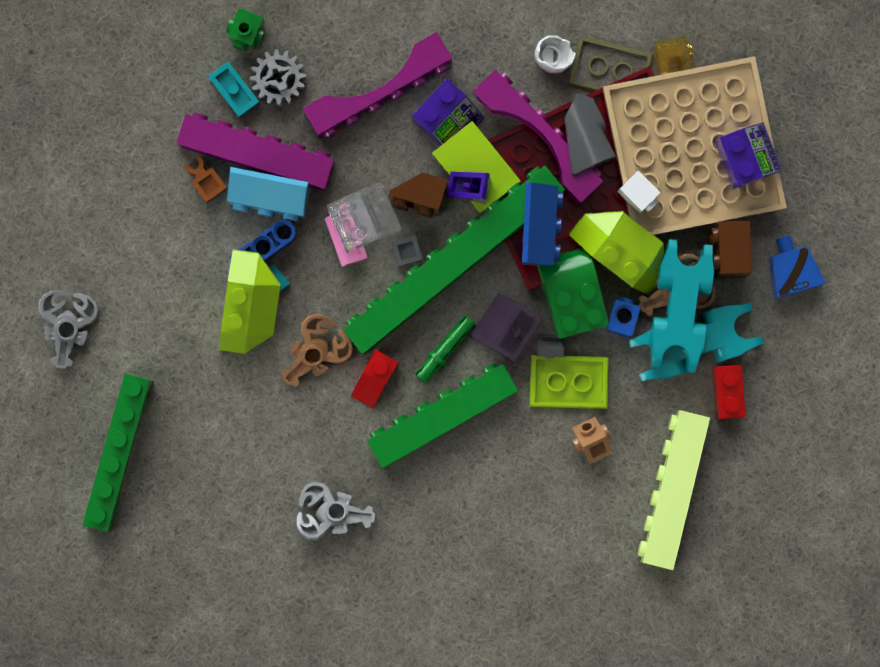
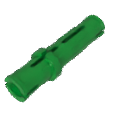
(448, 345)

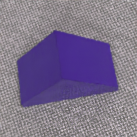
(469, 186)

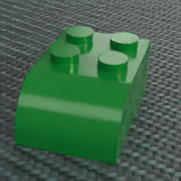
(573, 294)

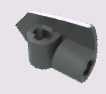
(586, 135)

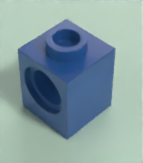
(620, 328)

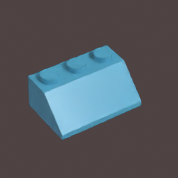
(268, 194)

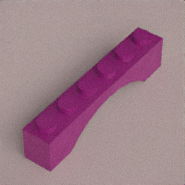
(502, 99)
(331, 112)

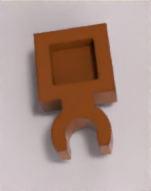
(207, 182)

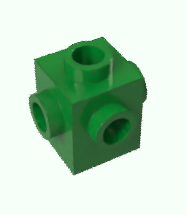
(246, 21)

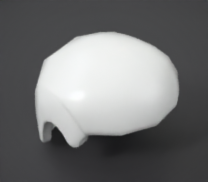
(545, 50)

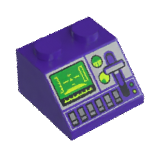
(446, 113)
(748, 155)

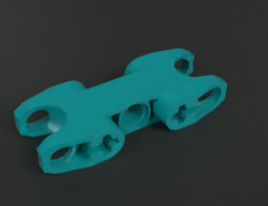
(683, 286)
(719, 338)

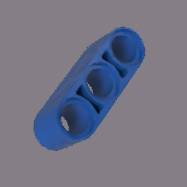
(272, 238)

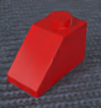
(374, 378)

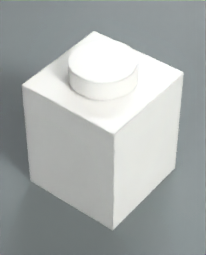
(639, 193)

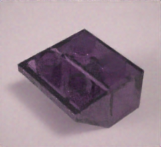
(506, 327)

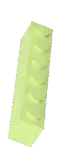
(675, 489)

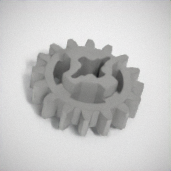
(289, 72)

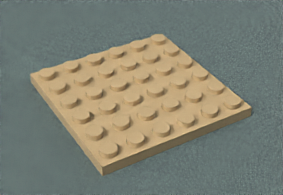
(669, 135)

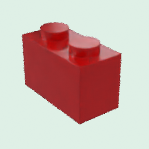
(728, 392)

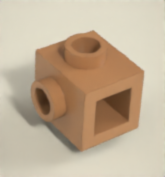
(590, 435)

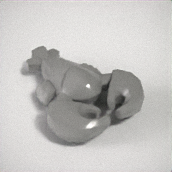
(66, 324)
(331, 513)

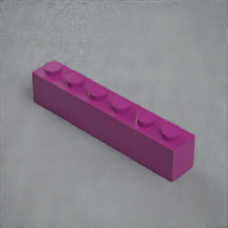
(254, 152)

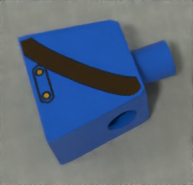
(793, 269)

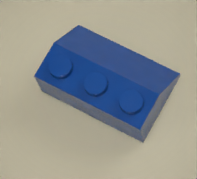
(541, 224)

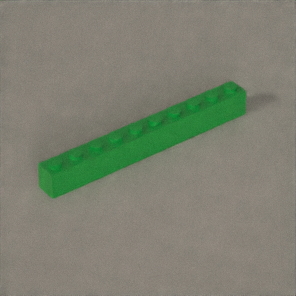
(444, 266)

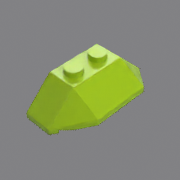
(621, 247)
(249, 303)

